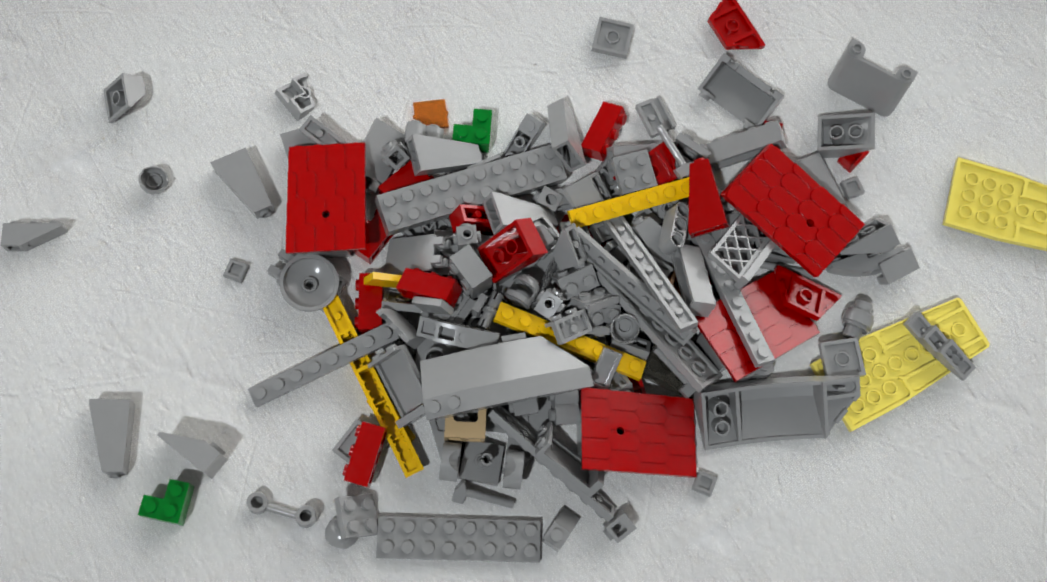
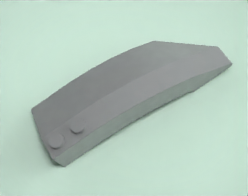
(499, 376)
(773, 409)

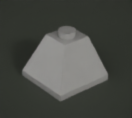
(123, 94)

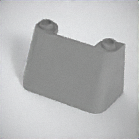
(868, 82)
(740, 92)

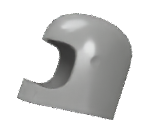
(523, 290)

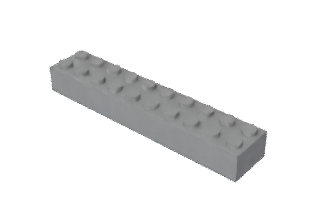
(440, 196)

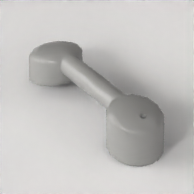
(258, 504)

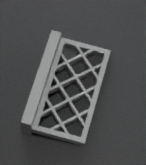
(754, 260)

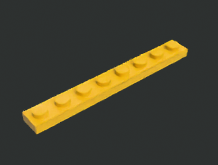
(629, 203)
(581, 346)

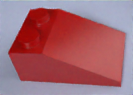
(512, 249)

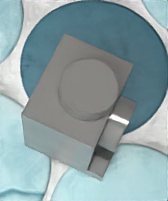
(624, 529)

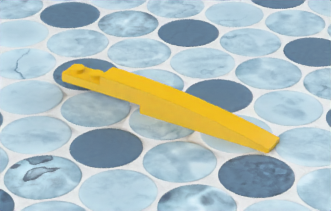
(372, 385)

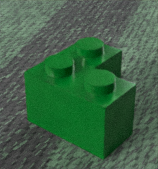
(476, 133)
(172, 508)

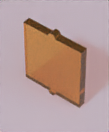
(431, 112)

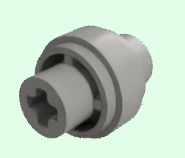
(857, 319)

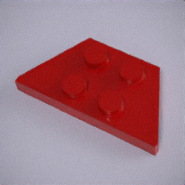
(734, 27)
(662, 164)
(803, 294)

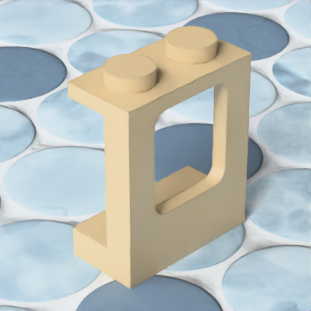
(466, 431)

